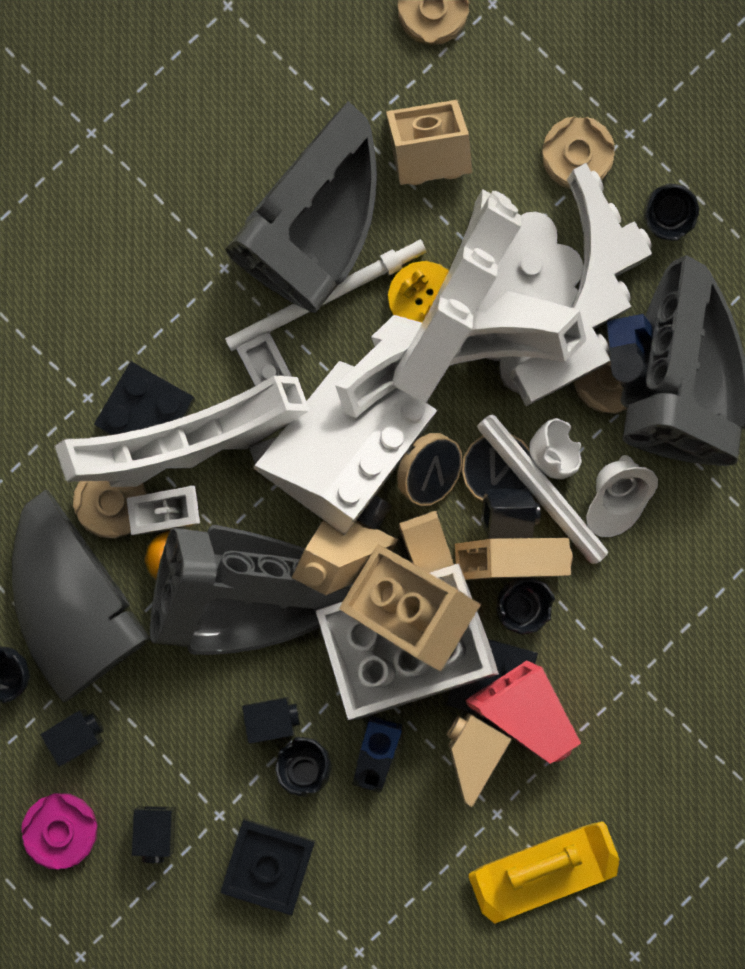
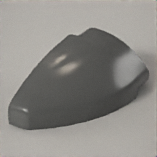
(315, 216)
(693, 374)
(231, 592)
(68, 601)

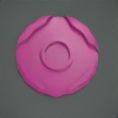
(59, 831)

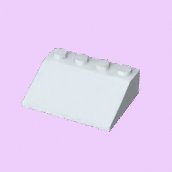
(340, 460)
(382, 676)

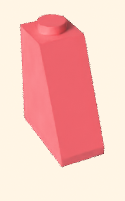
(528, 712)

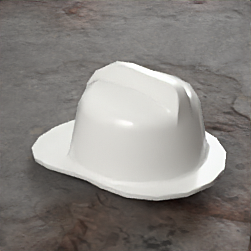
(620, 497)

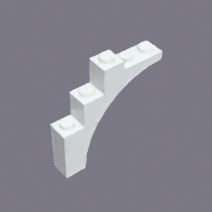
(465, 286)
(600, 296)
(508, 328)
(187, 441)

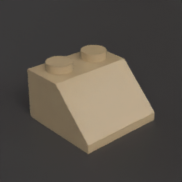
(429, 142)
(474, 753)

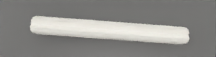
(542, 489)

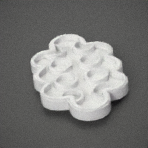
(537, 269)

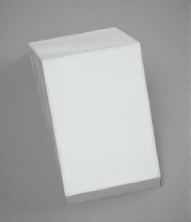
(163, 511)

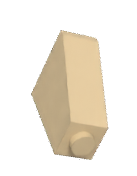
(426, 542)
(514, 558)
(337, 559)

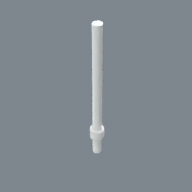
(389, 263)

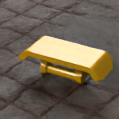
(545, 872)

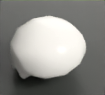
(554, 450)

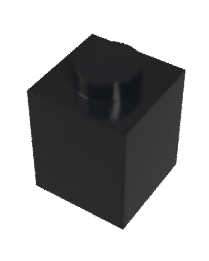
(509, 513)
(270, 719)
(73, 736)
(153, 833)

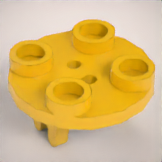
(411, 285)

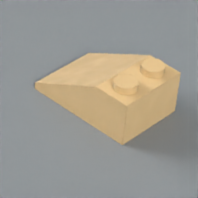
(409, 607)

